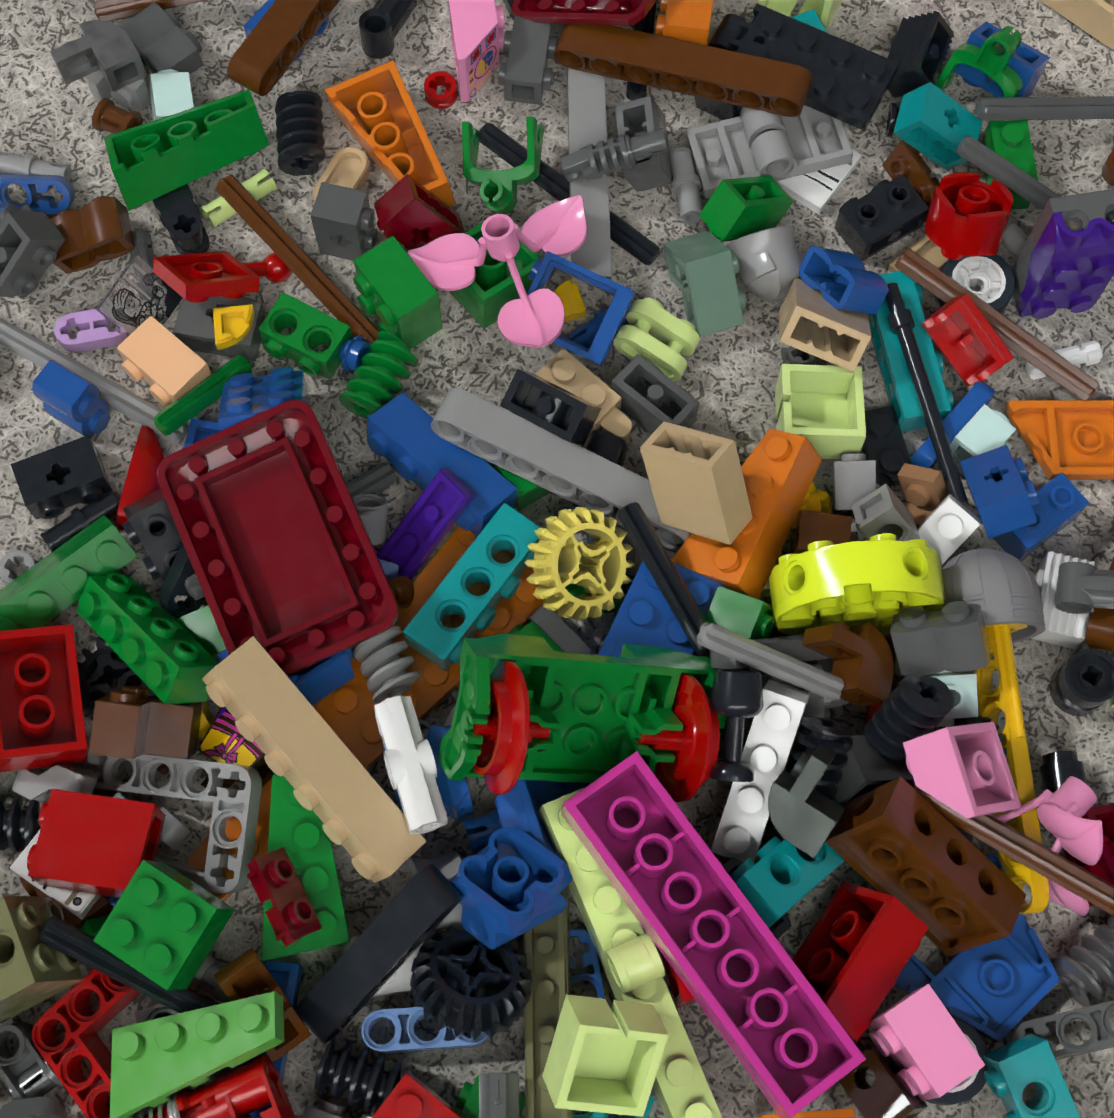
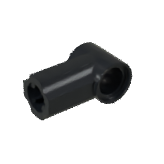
(382, 24)

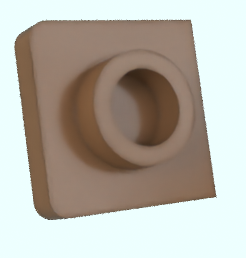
(922, 489)

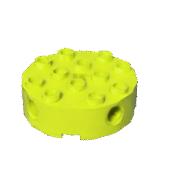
(855, 583)

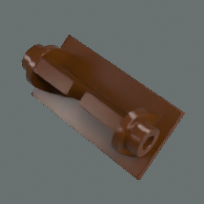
(908, 162)

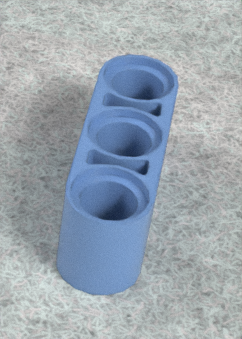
(405, 1035)

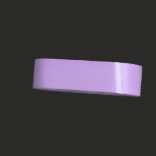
(92, 332)

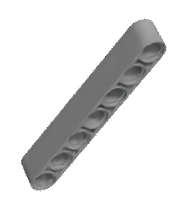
(547, 460)

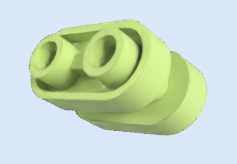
(657, 337)

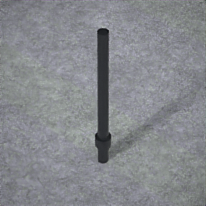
(902, 323)

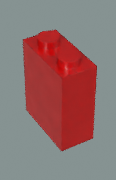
(93, 842)

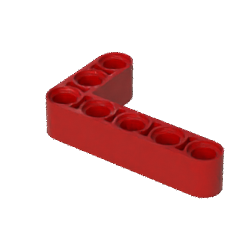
(82, 1039)

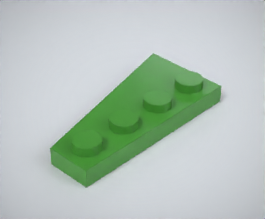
(185, 1048)

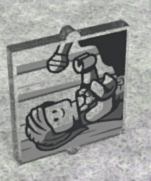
(137, 297)

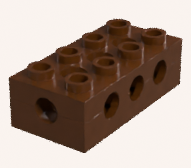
(928, 865)

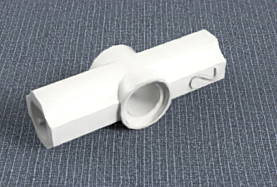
(410, 764)

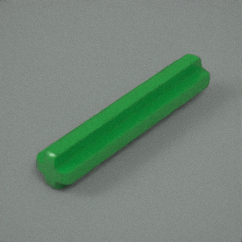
(199, 396)

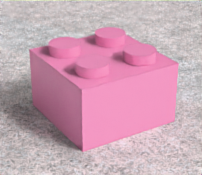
(925, 1044)

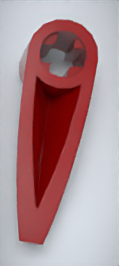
(142, 472)

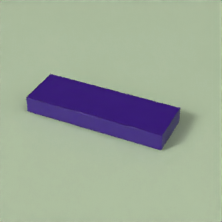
(427, 523)

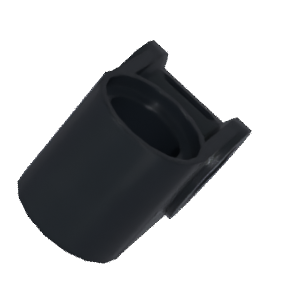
(183, 221)

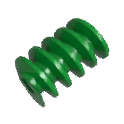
(378, 375)

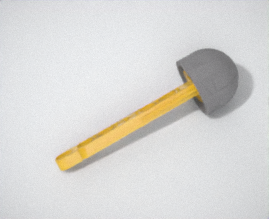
(1011, 615)

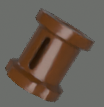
(114, 119)

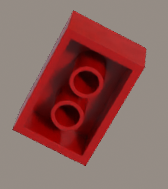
(40, 699)
(858, 953)

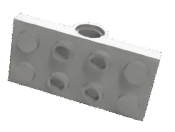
(767, 145)

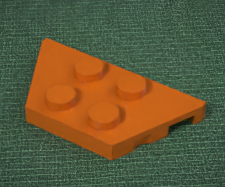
(1068, 436)

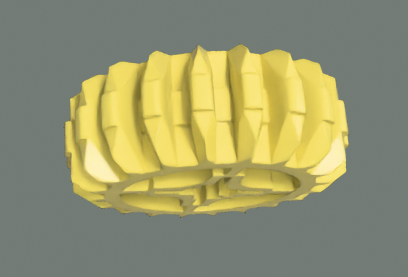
(558, 563)

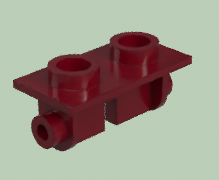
(277, 881)

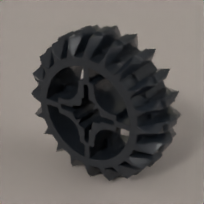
(443, 991)

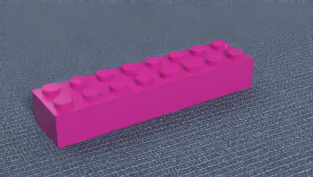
(712, 936)

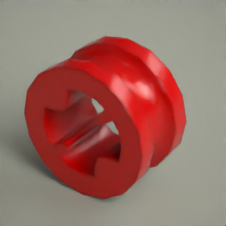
(450, 93)

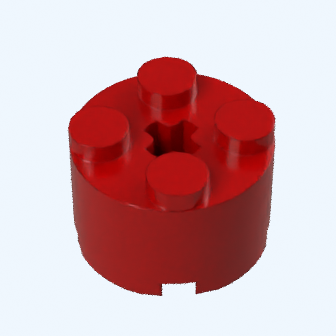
(968, 215)

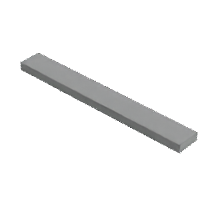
(588, 126)

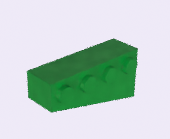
(184, 147)
(313, 860)

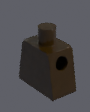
(887, 1095)

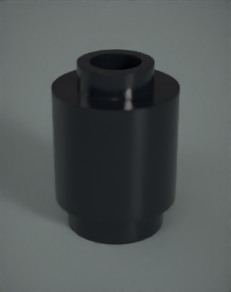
(1059, 767)

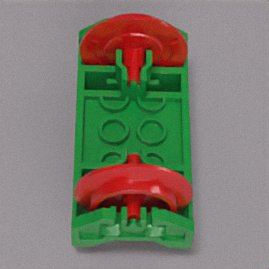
(580, 715)

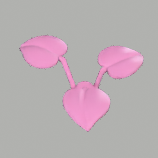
(534, 318)
(1062, 816)

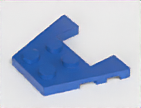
(989, 983)

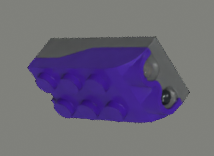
(1067, 255)

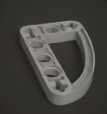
(227, 803)

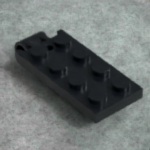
(845, 76)

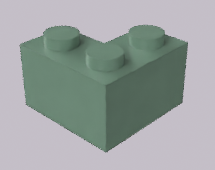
(707, 281)

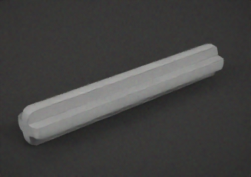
(769, 661)

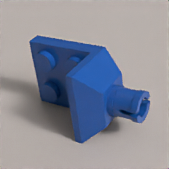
(519, 809)

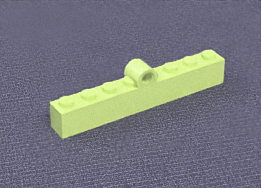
(631, 968)

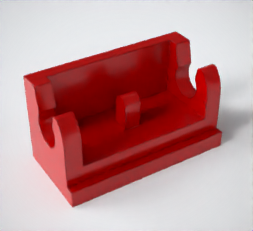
(967, 340)

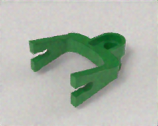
(990, 60)
(501, 181)

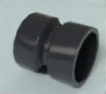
(1083, 682)

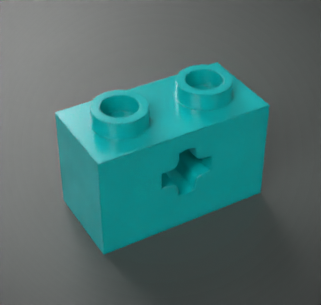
(935, 125)

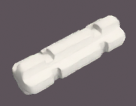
(1088, 354)

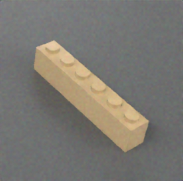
(312, 760)

